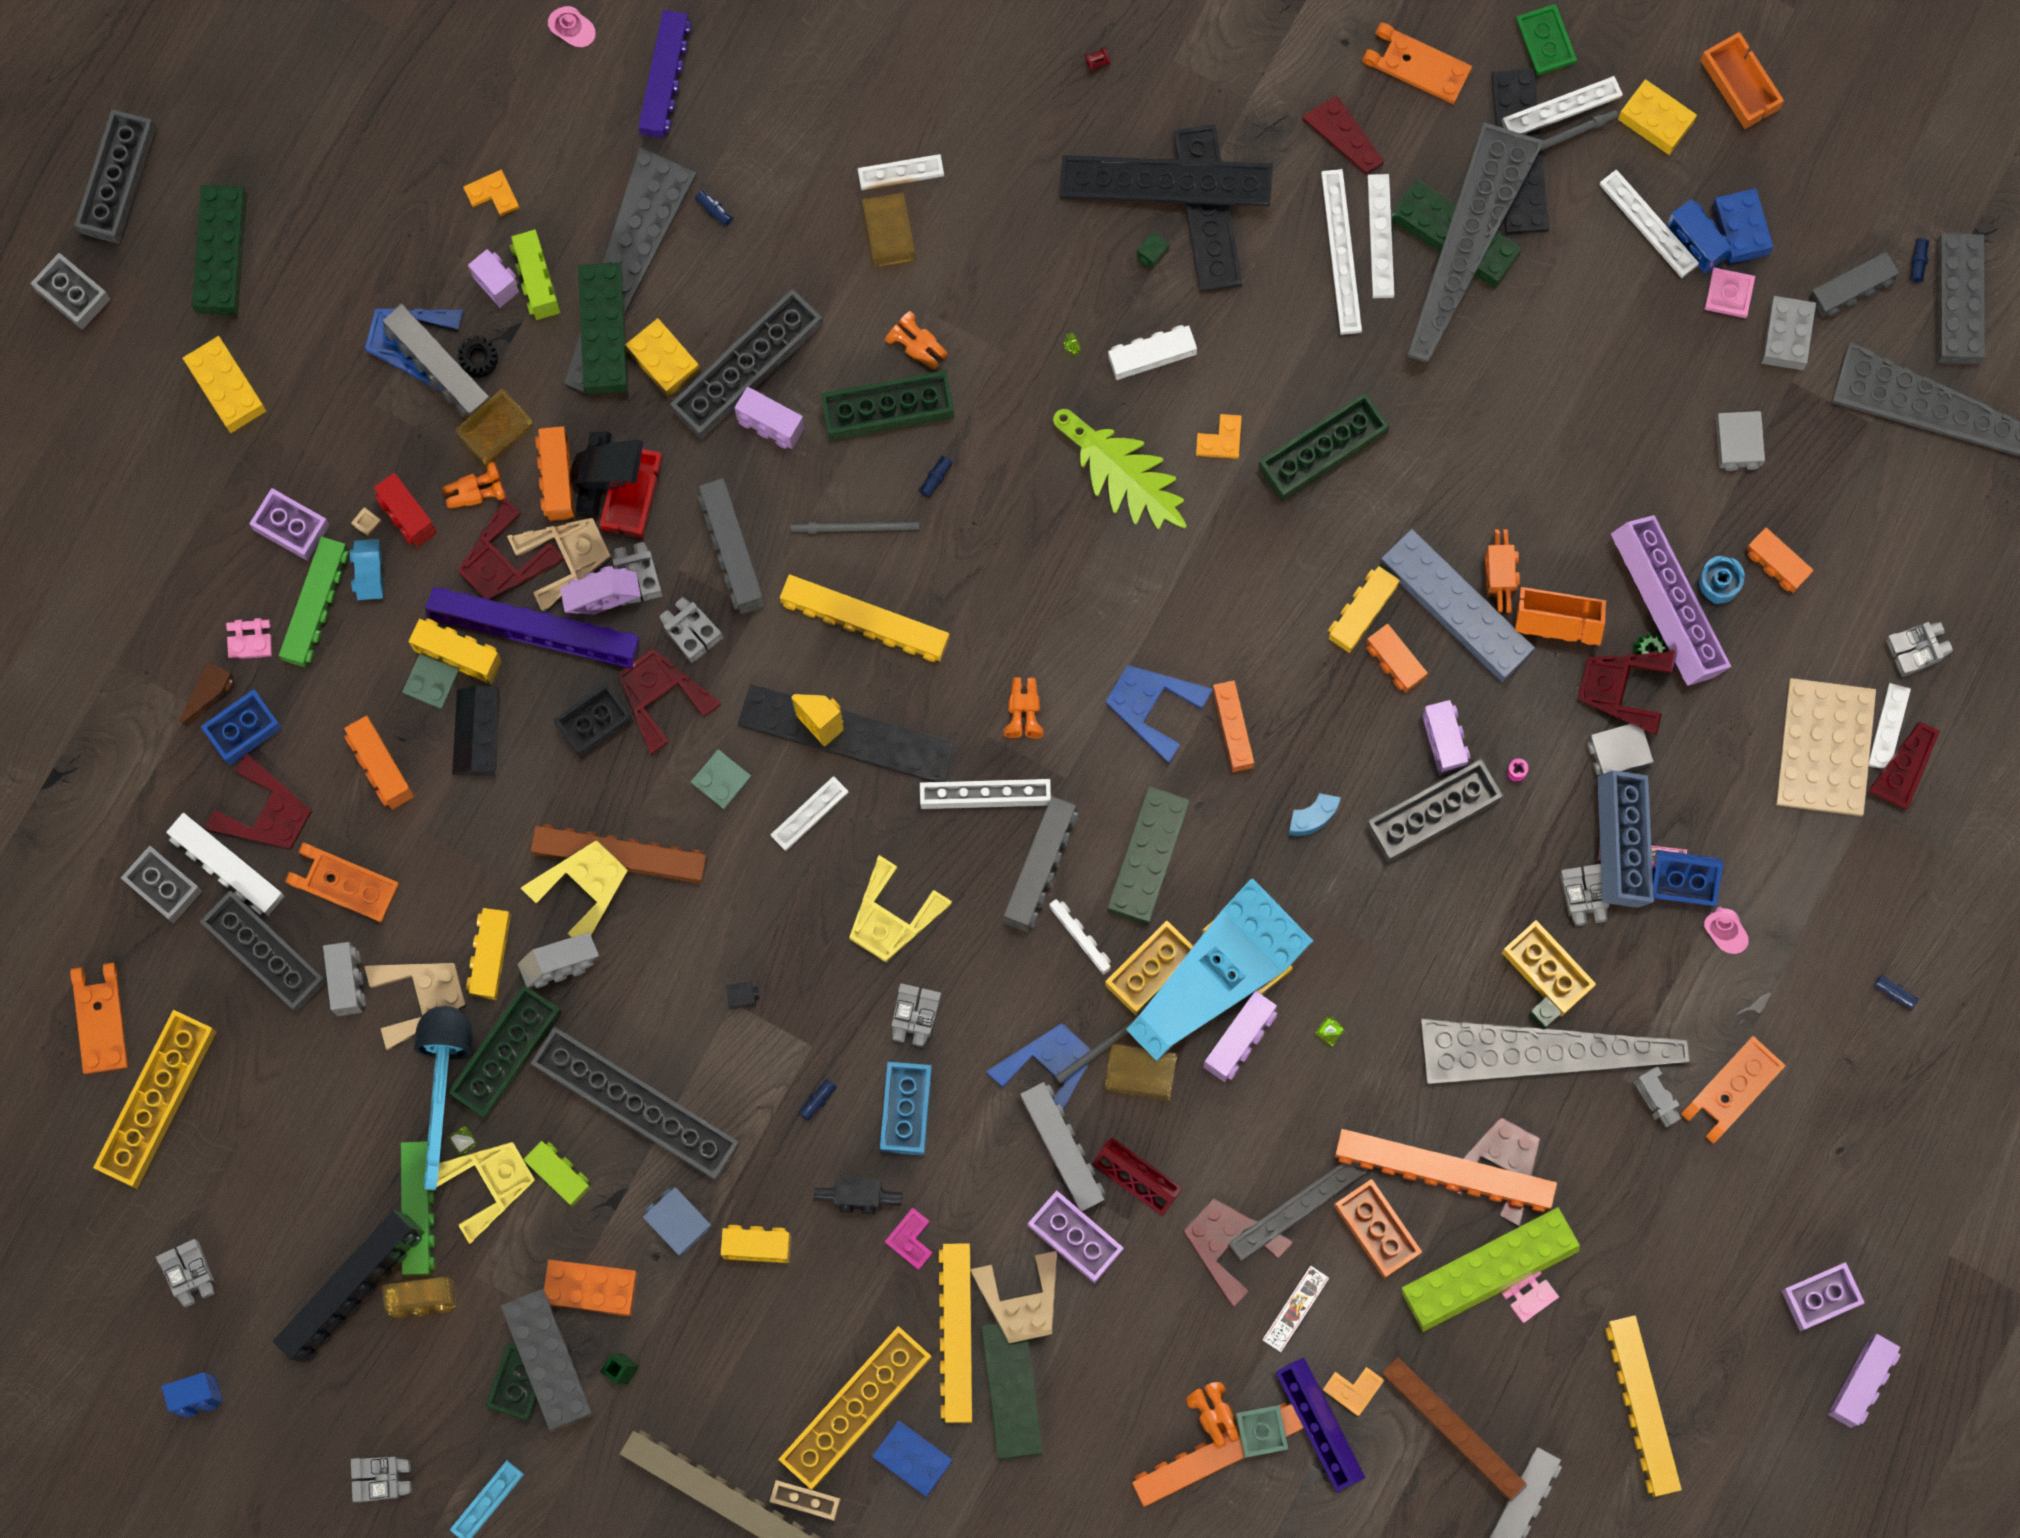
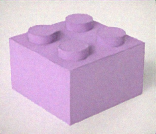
(494, 278)

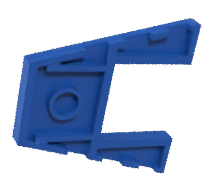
(383, 348)
(1137, 694)
(1055, 1052)

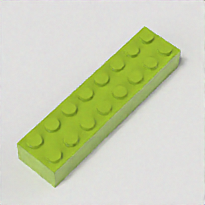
(1490, 1269)

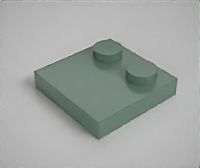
(431, 681)
(721, 779)
(1261, 1431)

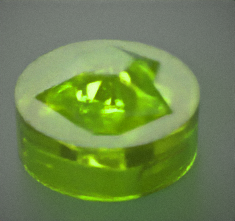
(1071, 343)

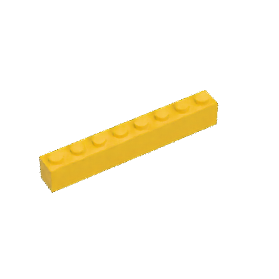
(865, 618)
(957, 1333)
(1644, 1406)

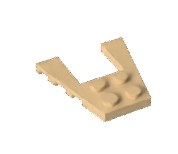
(581, 548)
(434, 986)
(1027, 1315)

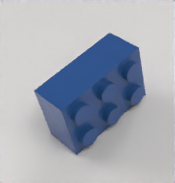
(1744, 224)
(1699, 235)
(241, 727)
(1686, 877)
(192, 1394)
(912, 1458)

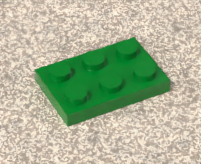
(1546, 39)

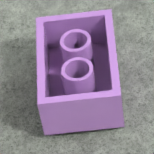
(769, 418)
(289, 524)
(600, 591)
(1445, 737)
(1822, 1296)

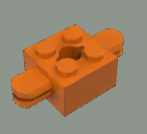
(1500, 570)

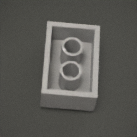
(70, 291)
(1788, 333)
(161, 884)
(558, 960)
(344, 979)

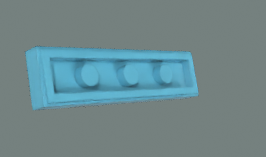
(487, 1501)

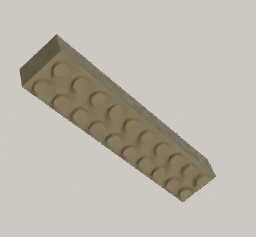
(707, 1490)

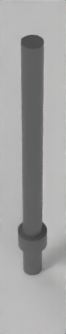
(1595, 122)
(813, 527)
(1094, 1052)

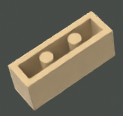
(805, 1500)

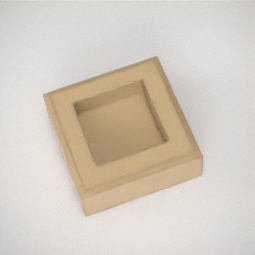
(366, 522)

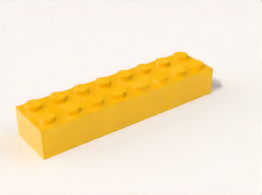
(155, 1099)
(855, 1408)

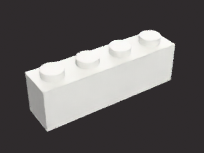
(1152, 352)

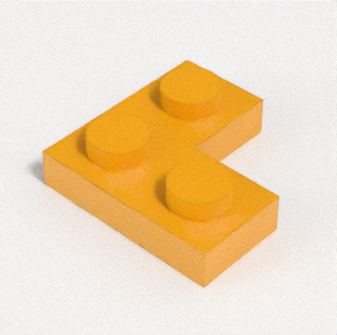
(495, 188)
(1222, 445)
(1354, 1396)

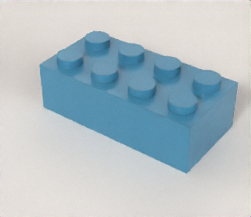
(906, 1108)

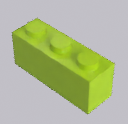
(557, 1172)

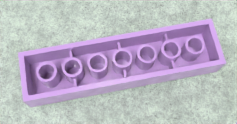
(1670, 600)

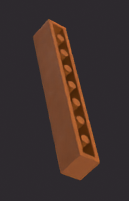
(635, 857)
(1454, 1429)

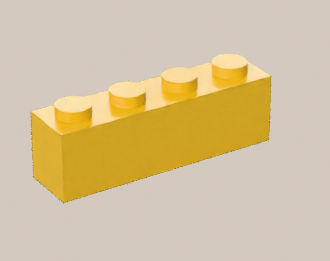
(1363, 609)
(489, 953)

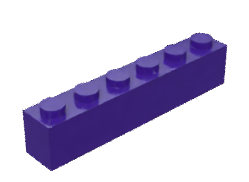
(664, 74)
(1320, 1424)

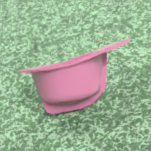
(571, 26)
(1727, 930)

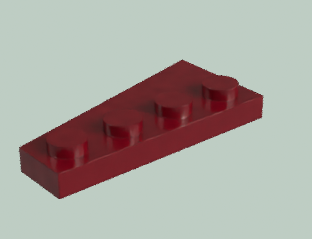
(1342, 131)
(1903, 772)

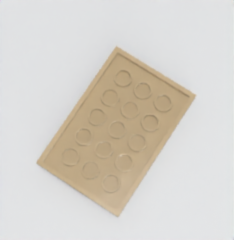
(1826, 747)

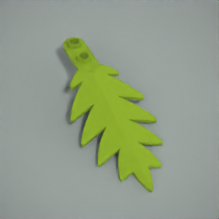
(1124, 471)

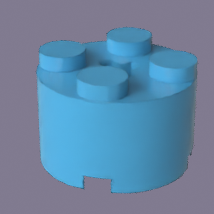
(1725, 568)

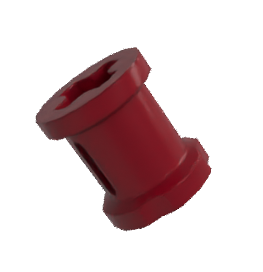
(1097, 59)

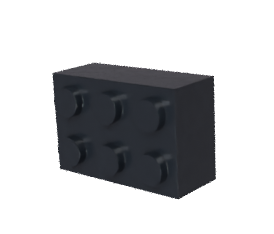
(593, 720)

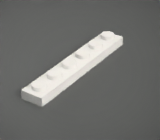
(1563, 106)
(1649, 223)
(1380, 236)

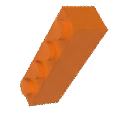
(1233, 726)

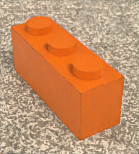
(1779, 560)
(1396, 658)

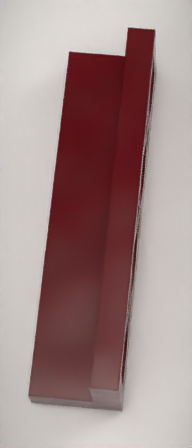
(1139, 1172)

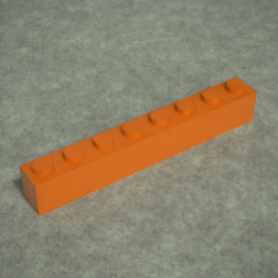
(1199, 1464)

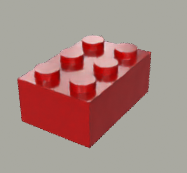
(404, 510)

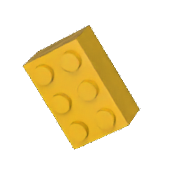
(1657, 117)
(662, 358)
(756, 1244)

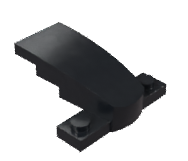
(603, 467)

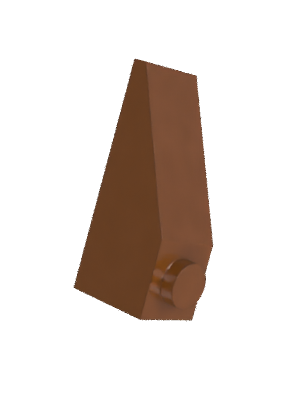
(209, 690)

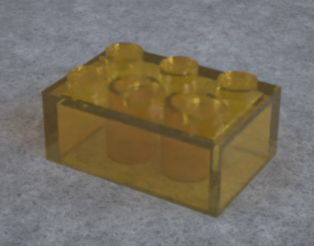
(888, 229)
(494, 427)
(1138, 1073)
(419, 1297)

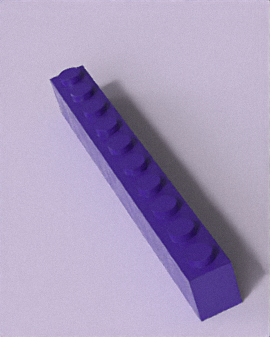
(532, 627)

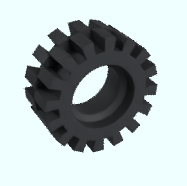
(478, 344)

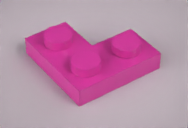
(905, 1241)

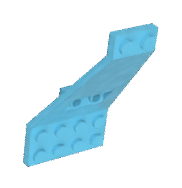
(1251, 939)

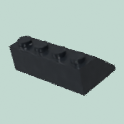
(476, 731)

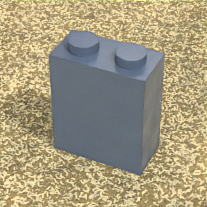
(676, 1221)

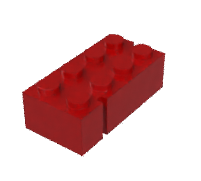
(630, 506)

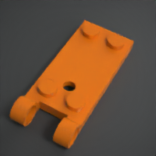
(1427, 66)
(353, 885)
(100, 1030)
(1741, 1081)

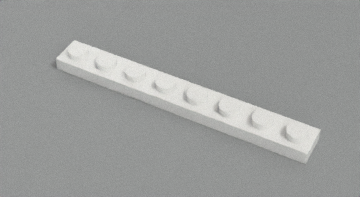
(1341, 252)

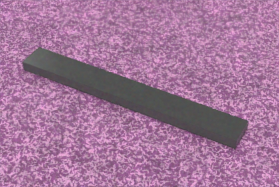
(1296, 1209)

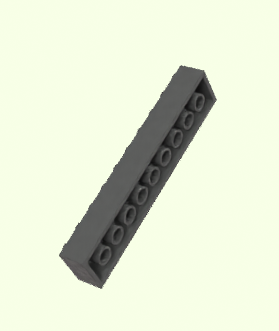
(635, 1104)

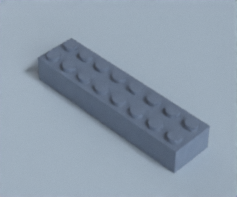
(1457, 605)

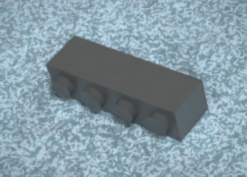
(1855, 284)

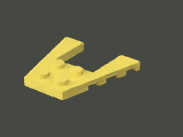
(594, 871)
(881, 930)
(503, 1174)

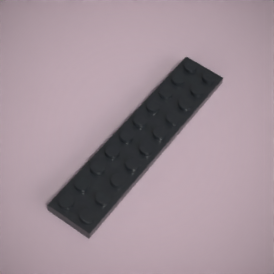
(1166, 180)
(860, 740)

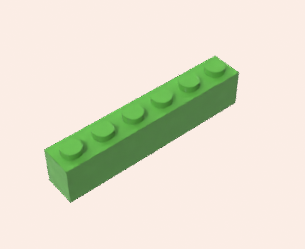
(313, 602)
(417, 1205)

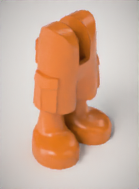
(921, 346)
(469, 488)
(1023, 703)
(1215, 1420)

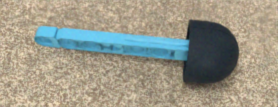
(444, 1036)

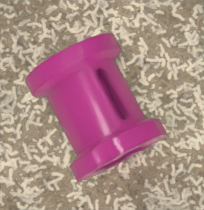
(1515, 764)

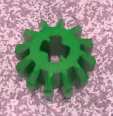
(1644, 643)

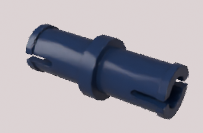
(714, 208)
(1919, 260)
(935, 476)
(1896, 992)
(817, 1099)

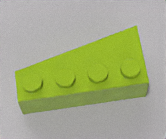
(535, 275)

